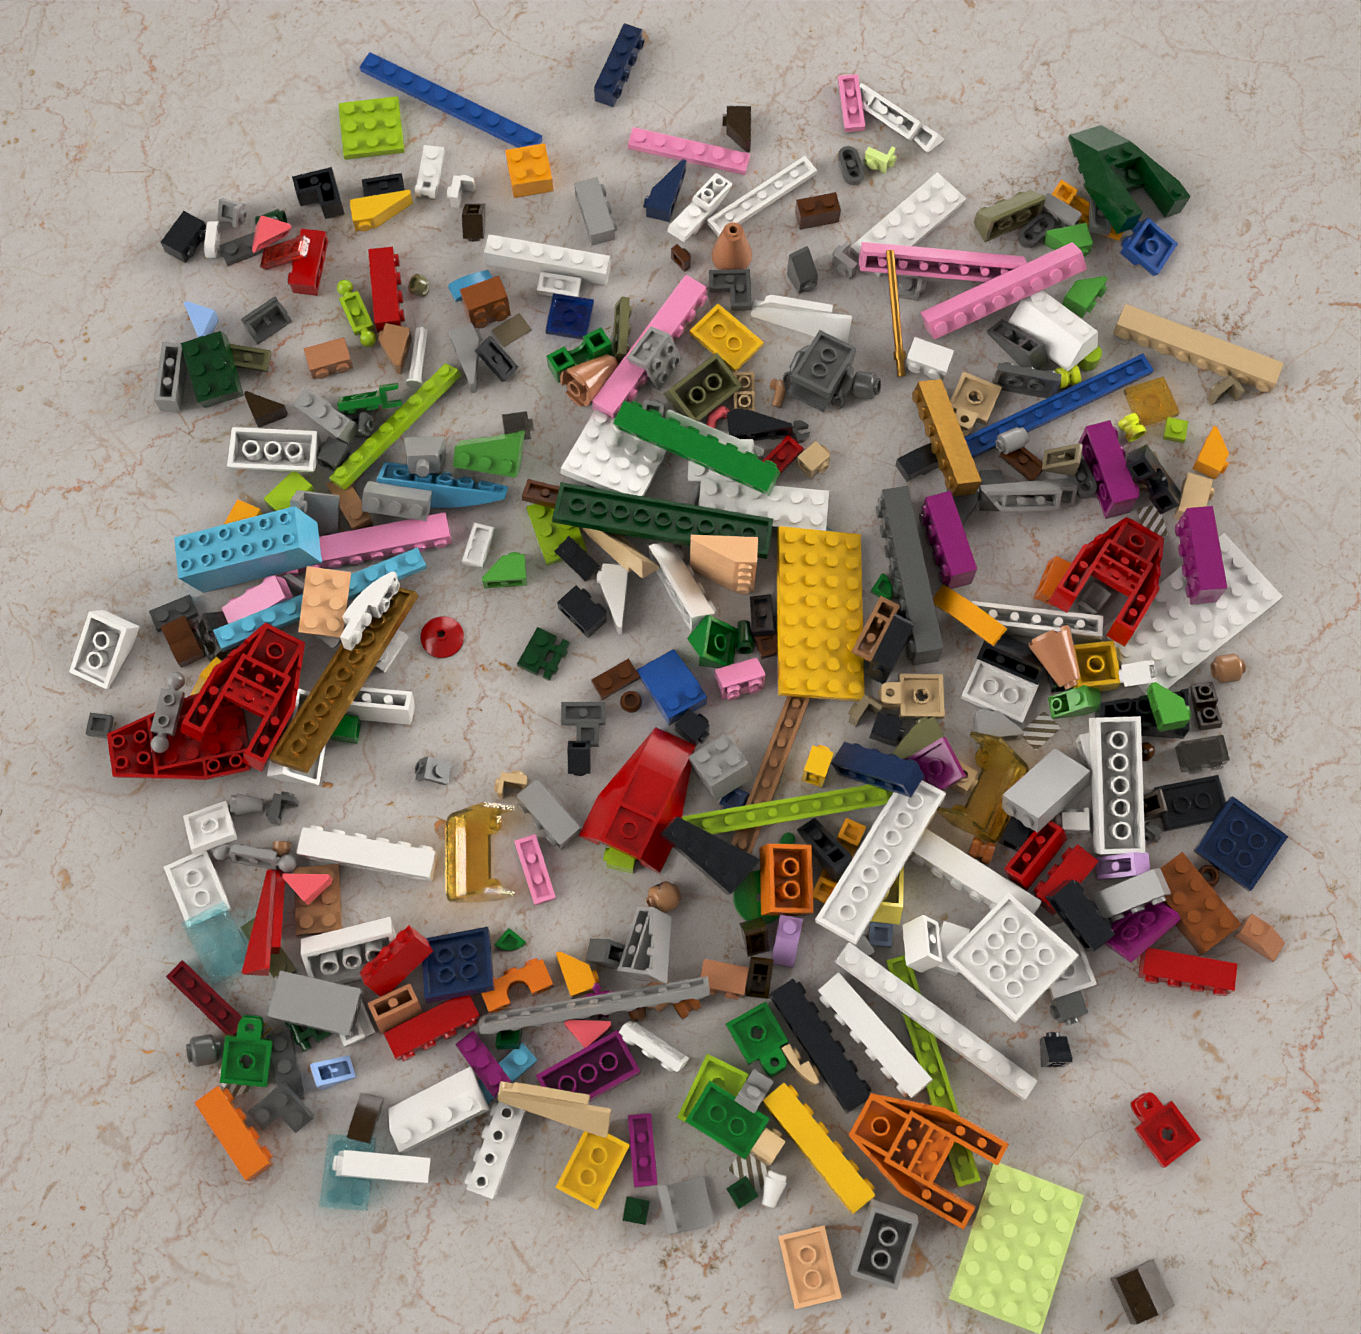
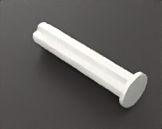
(417, 358)

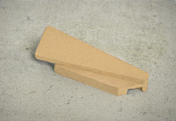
(623, 552)
(557, 1105)

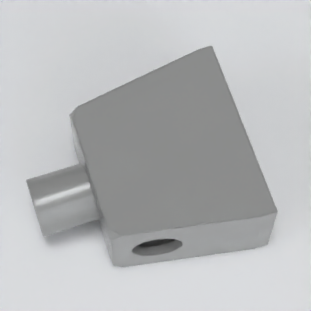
(425, 454)

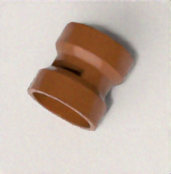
(979, 850)
(686, 1006)

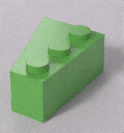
(491, 454)

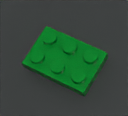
(726, 1120)

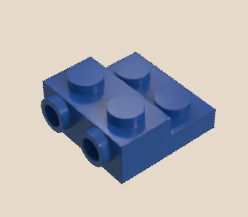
(1148, 246)

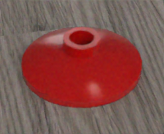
(444, 646)

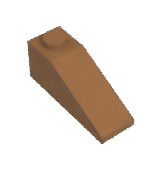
(351, 507)
(875, 628)

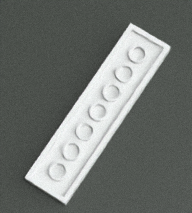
(879, 862)

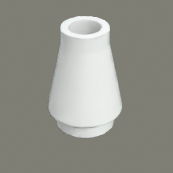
(773, 1187)

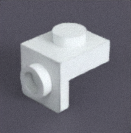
(459, 184)

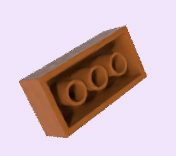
(1202, 912)

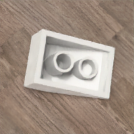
(103, 647)

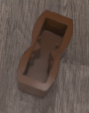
(183, 641)

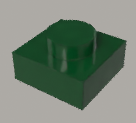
(508, 1039)
(742, 1192)
(636, 1210)

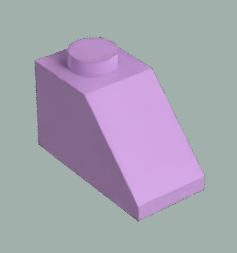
(1122, 865)
(786, 941)

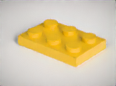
(726, 336)
(592, 1168)

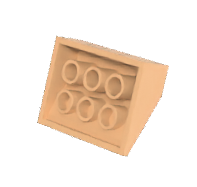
(726, 560)

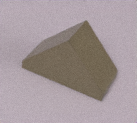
(1063, 459)

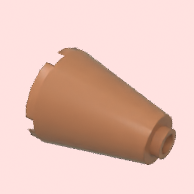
(732, 248)
(588, 378)
(1058, 656)

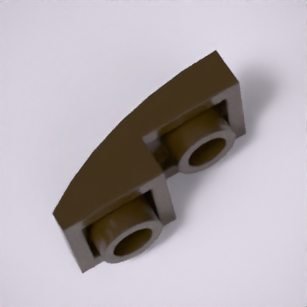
(1205, 706)
(365, 1118)

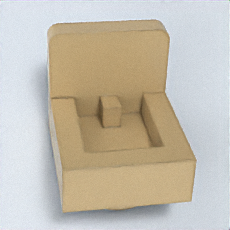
(514, 779)

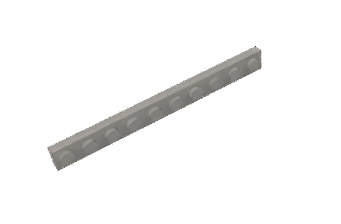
(593, 1005)

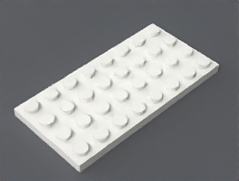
(1186, 634)

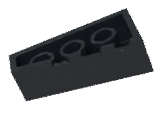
(709, 854)

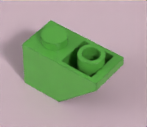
(1083, 294)
(1074, 702)

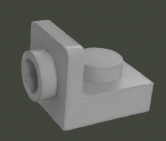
(910, 287)

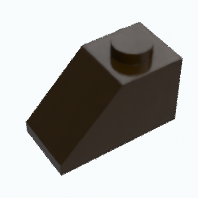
(739, 125)
(473, 222)

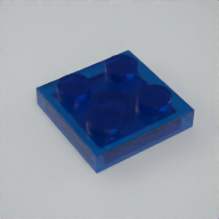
(569, 316)

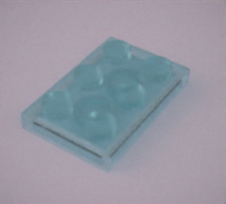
(217, 941)
(344, 1191)

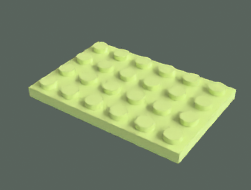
(1016, 1247)

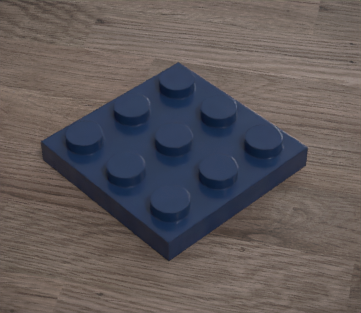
(1240, 843)
(458, 965)

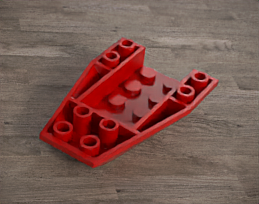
(186, 758)
(643, 800)

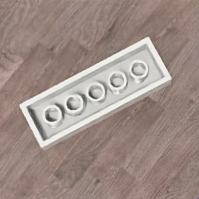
(1117, 785)

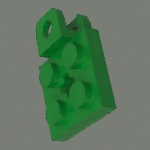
(369, 400)
(247, 1043)
(764, 1049)

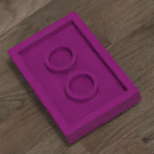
(939, 764)
(1141, 930)

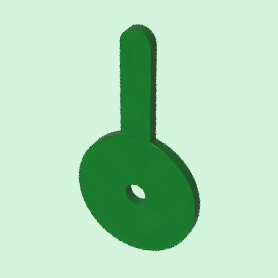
(745, 894)

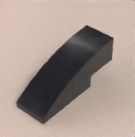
(917, 462)

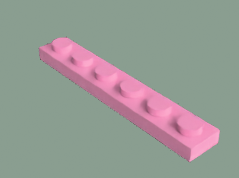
(689, 150)

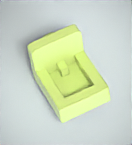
(879, 161)

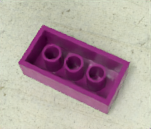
(1108, 466)
(948, 540)
(1201, 555)
(593, 1069)

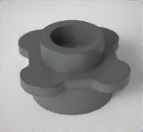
(1152, 832)

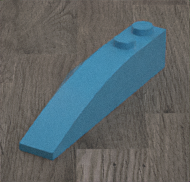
(446, 490)

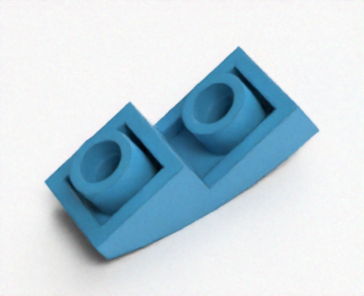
(466, 281)

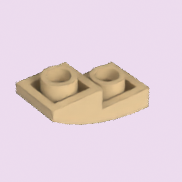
(745, 396)
(805, 1070)

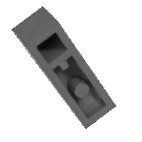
(1019, 345)

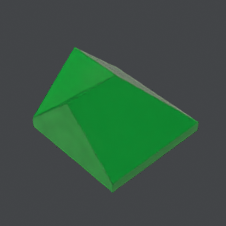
(714, 642)

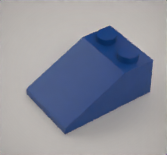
(672, 686)

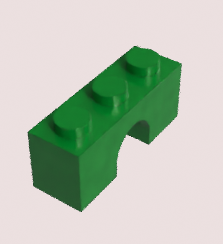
(593, 346)

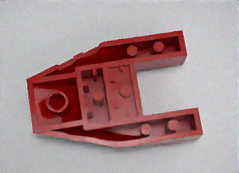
(1125, 560)
(258, 678)

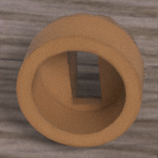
(281, 847)

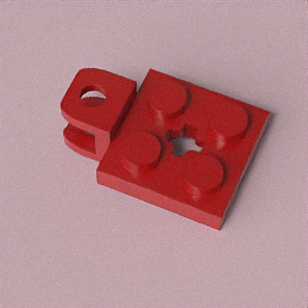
(1160, 1117)

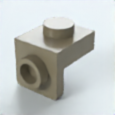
(1229, 386)
(858, 710)

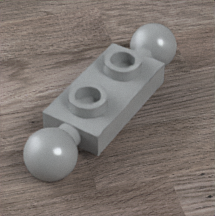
(167, 712)
(255, 857)

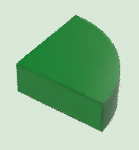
(882, 587)
(510, 941)

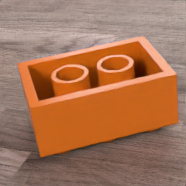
(786, 880)

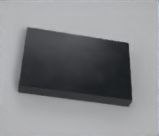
(1192, 802)

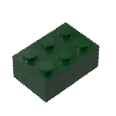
(212, 369)

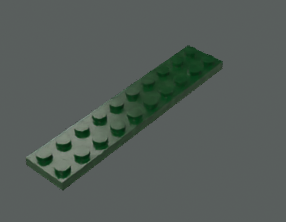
(654, 517)

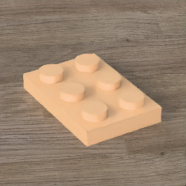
(324, 602)
(809, 1267)

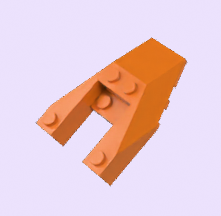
(911, 1145)

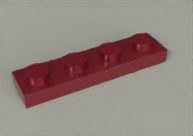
(205, 998)

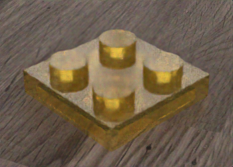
(1151, 401)

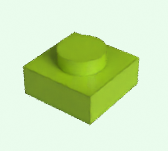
(1175, 430)

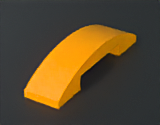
(1067, 194)
(969, 614)
(849, 838)

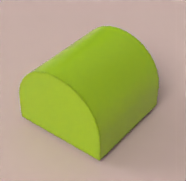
(1091, 360)

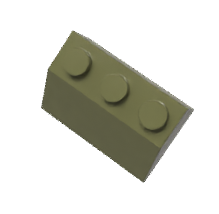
(1008, 214)
(703, 388)

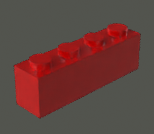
(384, 287)
(1188, 971)
(432, 1026)

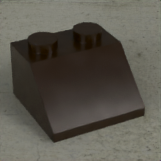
(1142, 1292)

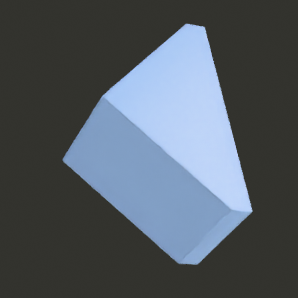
(202, 318)
(332, 1072)

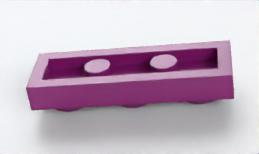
(482, 1062)
(642, 1150)

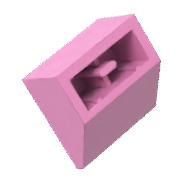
(740, 679)

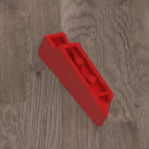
(267, 926)

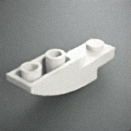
(701, 208)
(369, 603)

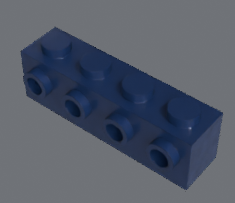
(618, 65)
(878, 769)

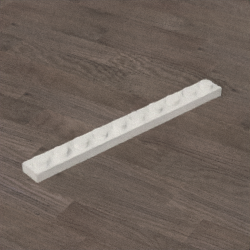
(936, 1021)

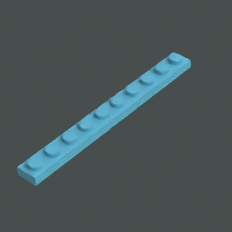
(289, 610)

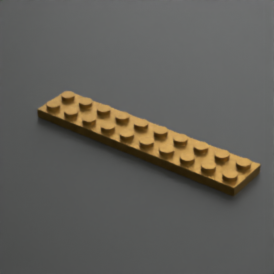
(338, 688)

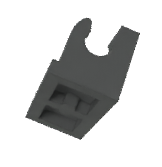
(266, 320)

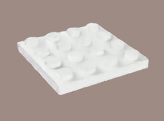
(612, 458)
(1012, 957)

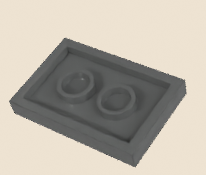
(1026, 380)

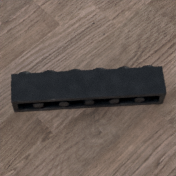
(820, 1046)

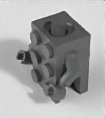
(821, 371)

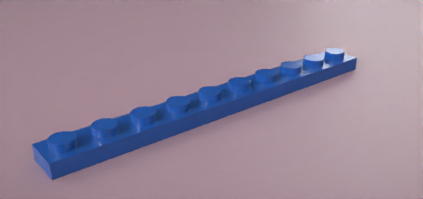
(449, 102)
(1062, 403)

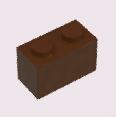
(817, 210)

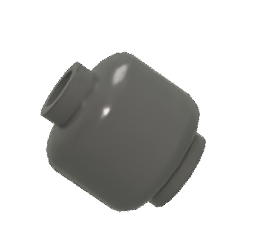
(866, 385)
(203, 1050)

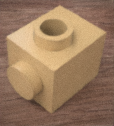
(814, 460)
(966, 783)

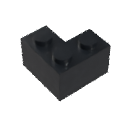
(319, 187)

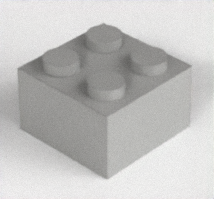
(721, 767)

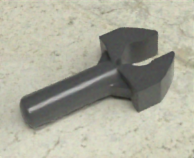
(800, 438)

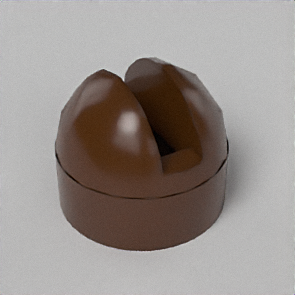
(1151, 751)
(638, 1014)

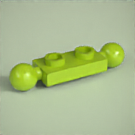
(356, 313)

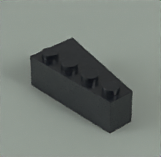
(1141, 708)

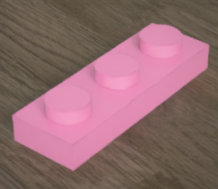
(851, 103)
(535, 869)

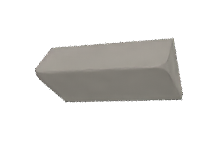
(1060, 211)

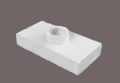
(478, 545)

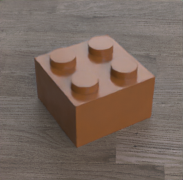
(485, 302)

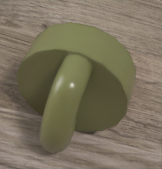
(418, 285)

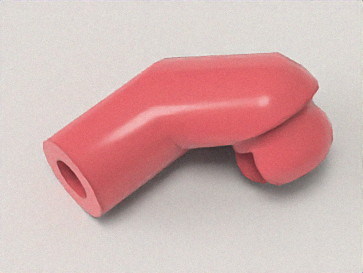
(715, 415)

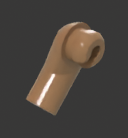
(780, 392)

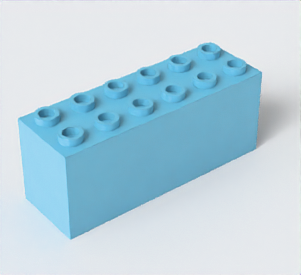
(248, 549)

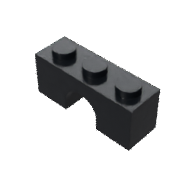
(1162, 489)

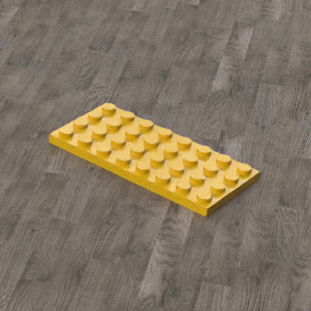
(819, 614)

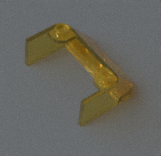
(1000, 771)
(470, 853)

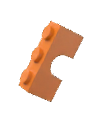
(533, 975)

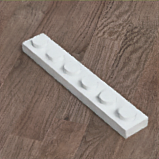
(763, 195)

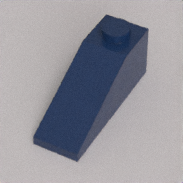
(664, 194)

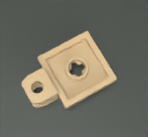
(969, 411)
(904, 694)

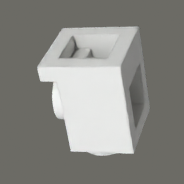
(1073, 821)

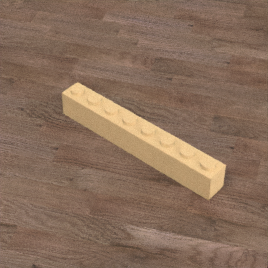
(1198, 348)

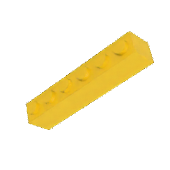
(818, 1148)

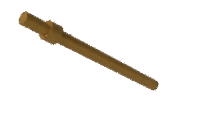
(899, 354)

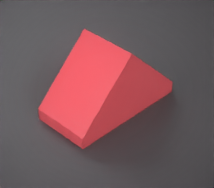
(268, 232)
(308, 885)
(587, 1031)

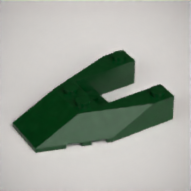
(1116, 167)

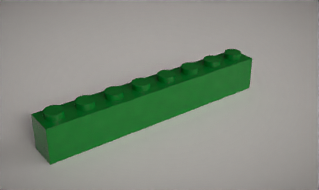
(697, 448)

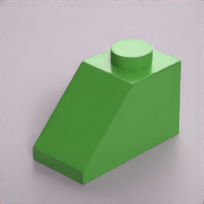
(1077, 234)
(507, 572)
(1167, 708)

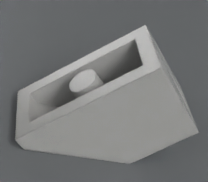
(996, 724)

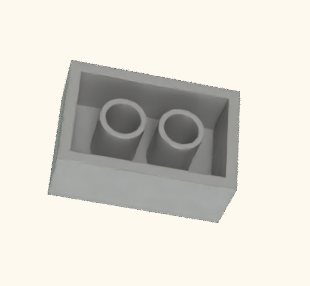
(884, 1244)

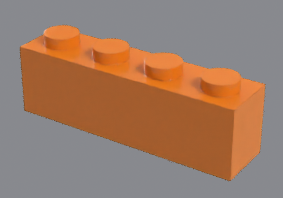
(234, 1133)

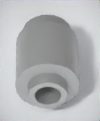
(1012, 440)

